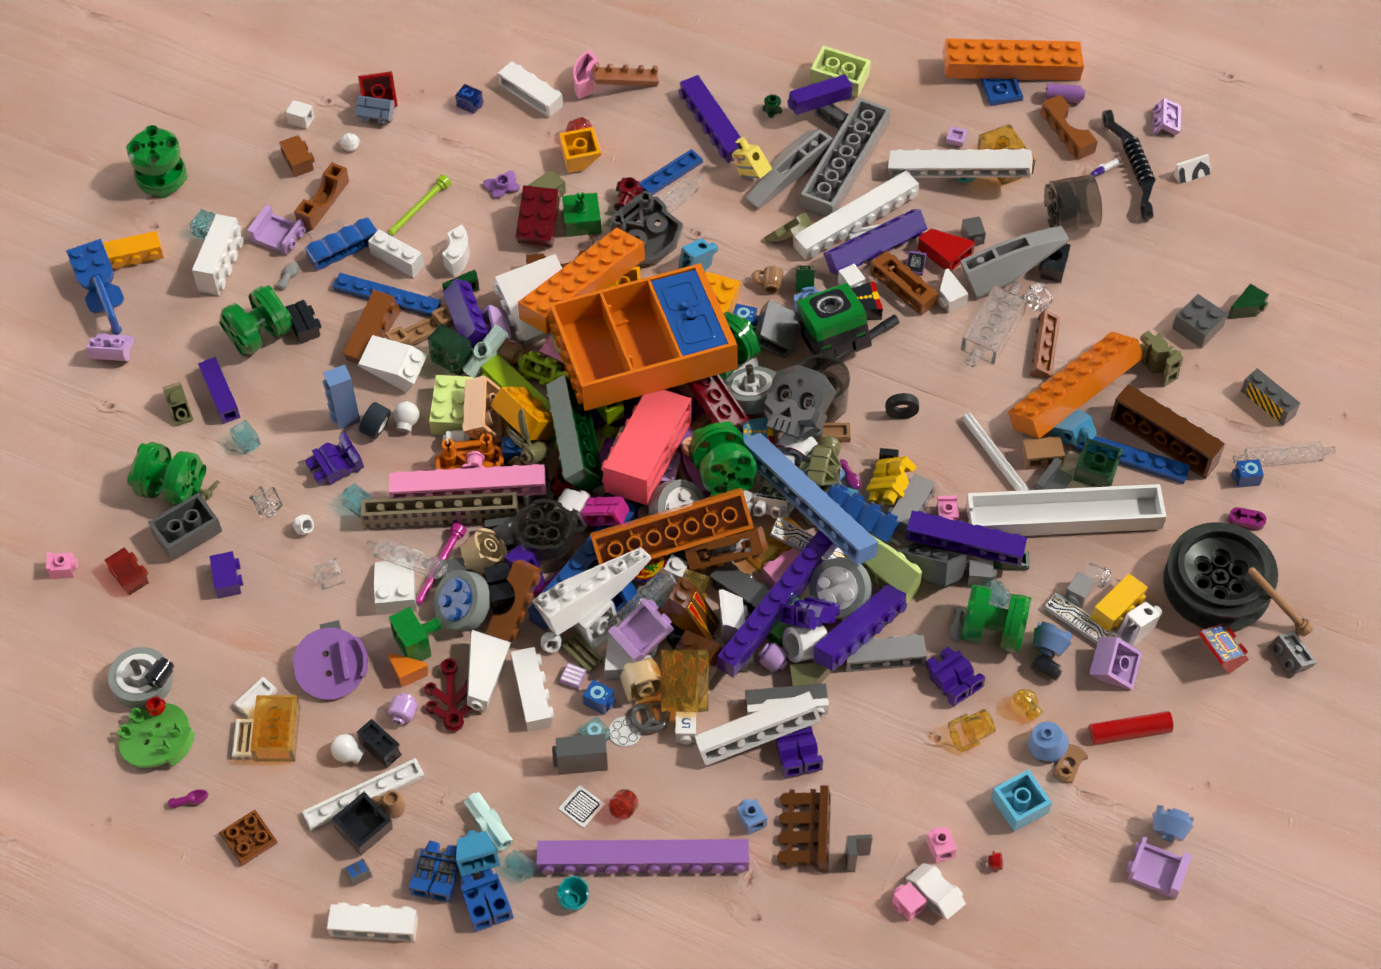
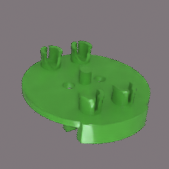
(166, 744)

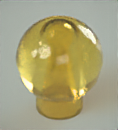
(1026, 704)

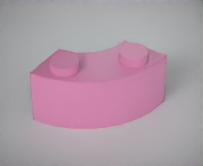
(582, 76)

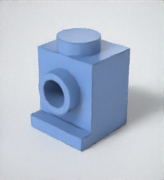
(754, 821)

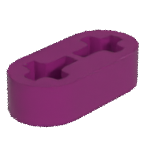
(1247, 518)

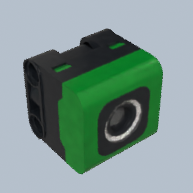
(833, 321)

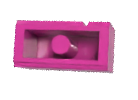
(605, 511)

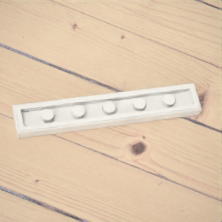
(391, 780)

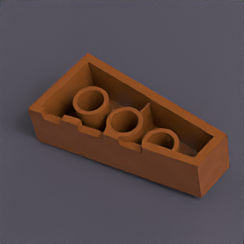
(375, 320)

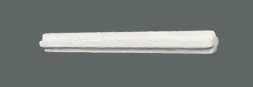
(994, 452)

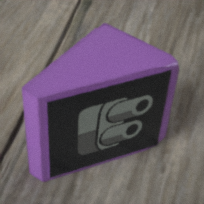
(916, 262)

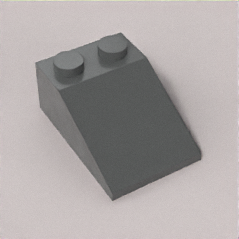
(936, 564)

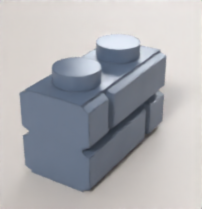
(374, 108)

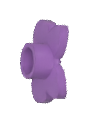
(502, 184)

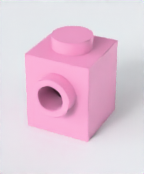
(941, 844)
(908, 901)

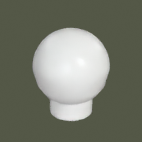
(405, 416)
(346, 749)

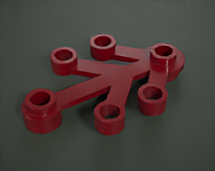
(451, 699)

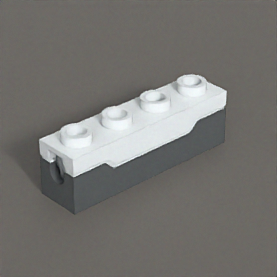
(763, 698)

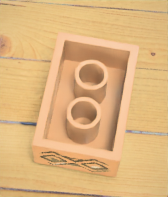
(478, 414)

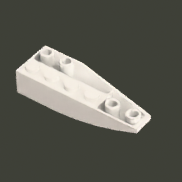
(585, 592)

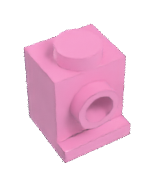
(947, 507)
(61, 565)

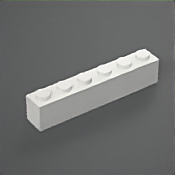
(757, 728)

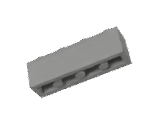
(889, 653)

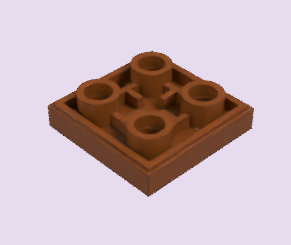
(248, 837)

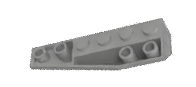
(790, 165)
(1010, 259)

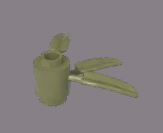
(532, 452)

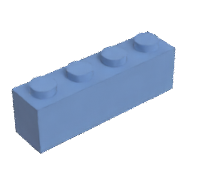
(341, 397)

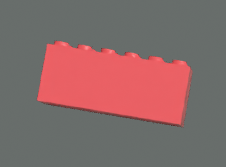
(646, 445)

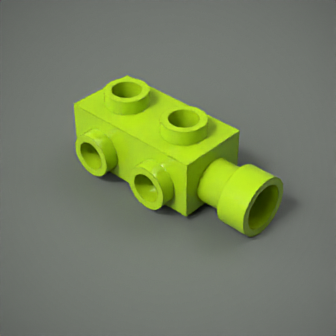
(541, 370)

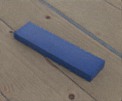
(671, 172)

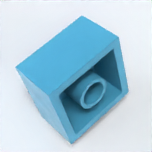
(1021, 800)

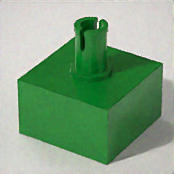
(581, 214)
(412, 635)

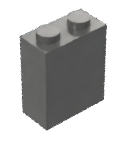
(777, 328)
(580, 754)

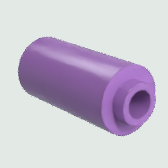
(1070, 93)

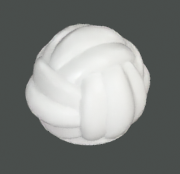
(349, 142)
(303, 524)
(550, 642)

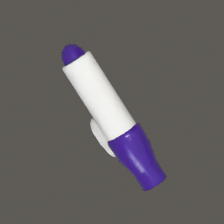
(1105, 167)

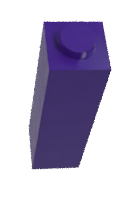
(820, 94)
(219, 390)

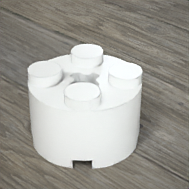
(574, 503)

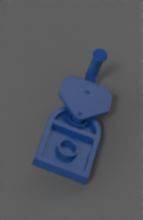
(93, 265)

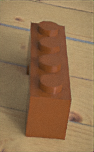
(1079, 142)
(332, 184)
(523, 579)

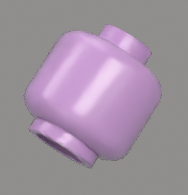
(773, 657)
(402, 708)

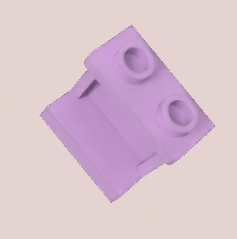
(275, 231)
(642, 630)
(1158, 869)

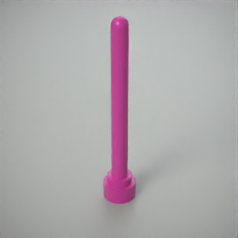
(456, 532)

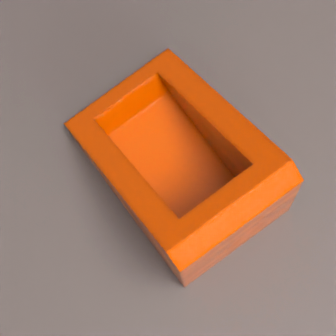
(407, 669)

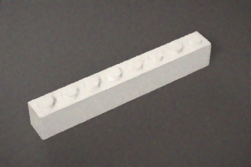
(961, 163)
(855, 215)

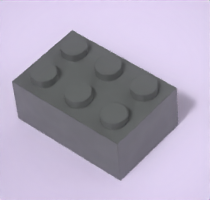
(185, 526)

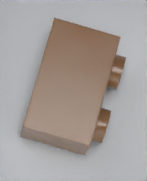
(1041, 452)

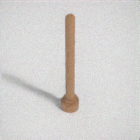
(1302, 625)

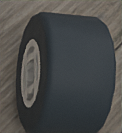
(374, 420)

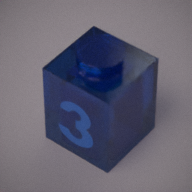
(469, 98)

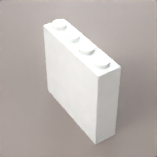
(516, 285)

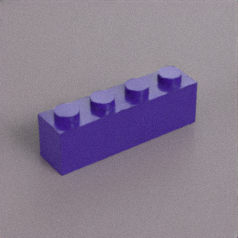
(465, 311)

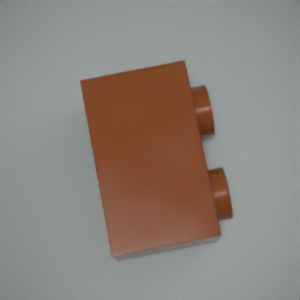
(297, 156)

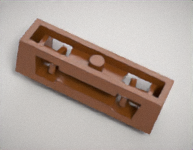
(904, 282)
(757, 541)

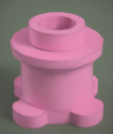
(474, 459)

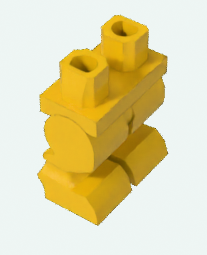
(889, 479)

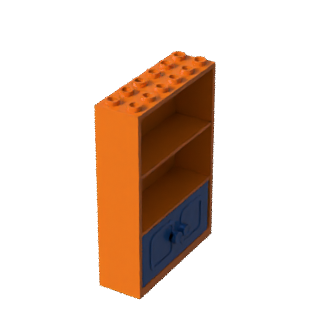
(642, 337)

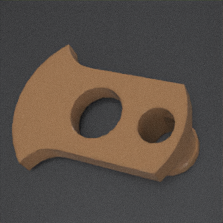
(1075, 754)

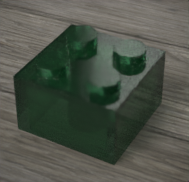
(449, 349)
(1097, 464)

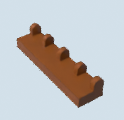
(624, 75)
(1045, 344)

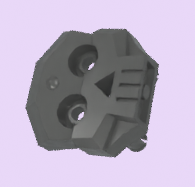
(657, 240)
(803, 387)

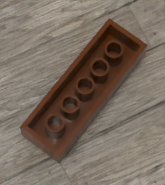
(1167, 431)

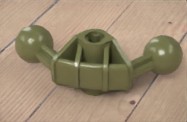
(822, 464)

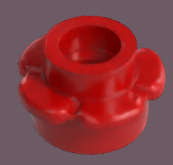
(155, 706)
(995, 861)

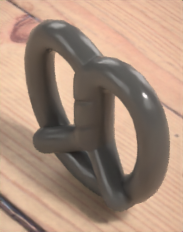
(648, 708)

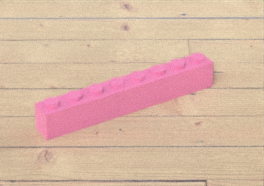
(477, 480)

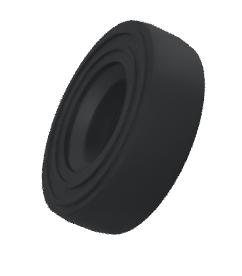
(902, 399)

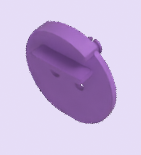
(346, 661)

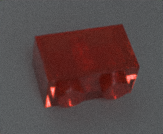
(127, 571)

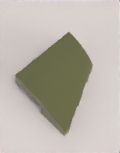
(789, 229)

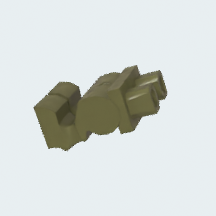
(1161, 357)

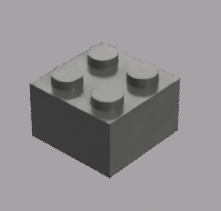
(1199, 321)

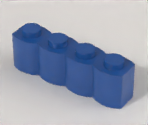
(340, 244)
(865, 514)

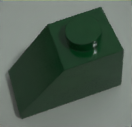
(804, 277)
(1249, 303)

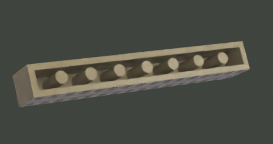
(437, 509)

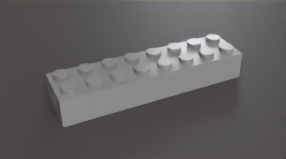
(845, 158)

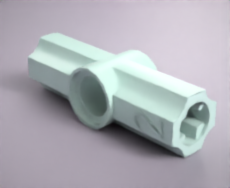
(491, 343)
(488, 821)

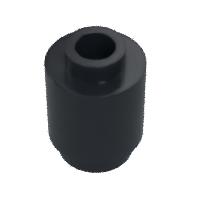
(1046, 668)
(159, 673)

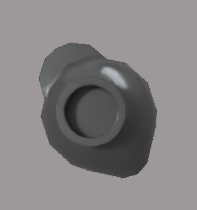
(507, 534)

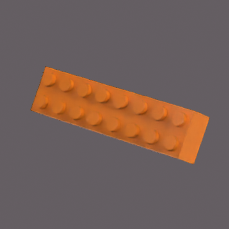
(1013, 59)
(587, 273)
(1075, 384)
(676, 527)

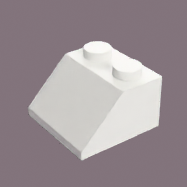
(731, 614)

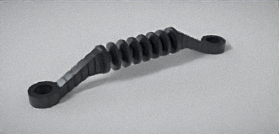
(1137, 160)

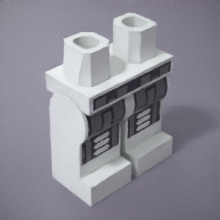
(771, 502)

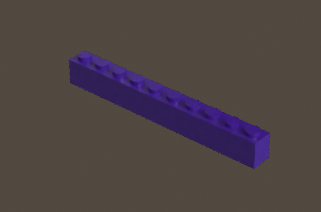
(768, 611)

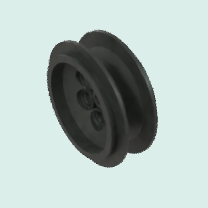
(1236, 552)

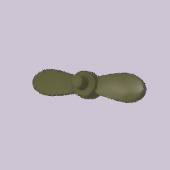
(207, 494)

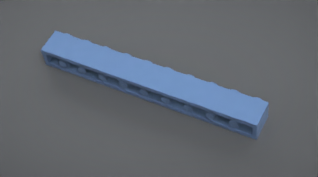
(811, 500)

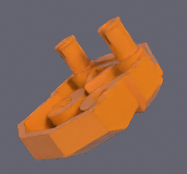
(455, 453)

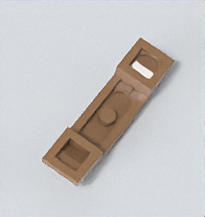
(422, 330)

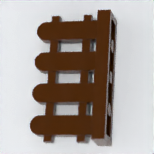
(813, 818)

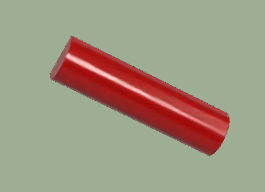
(1131, 728)

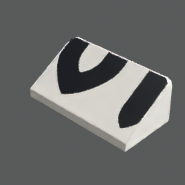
(1192, 169)

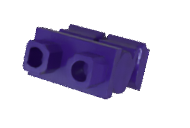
(334, 461)
(809, 612)
(952, 671)
(801, 743)

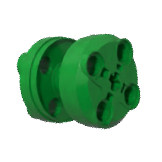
(157, 161)
(266, 313)
(745, 338)
(722, 458)
(157, 471)
(1009, 621)

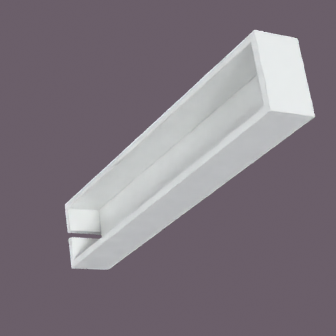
(1069, 510)

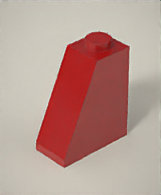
(945, 248)

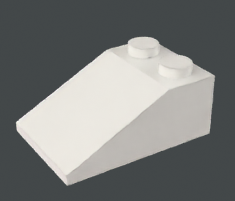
(392, 362)
(393, 588)

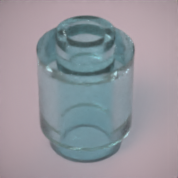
(1000, 594)
(521, 864)

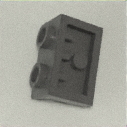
(1291, 653)

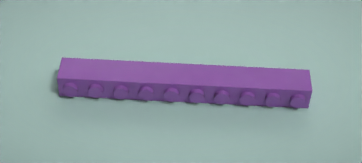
(643, 856)

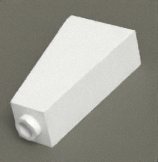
(484, 668)

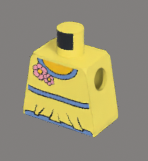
(750, 160)

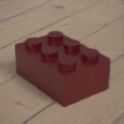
(538, 216)

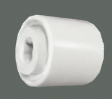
(800, 642)

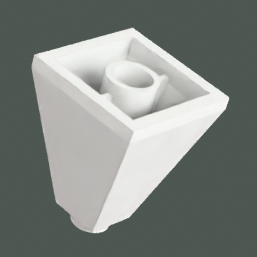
(594, 626)

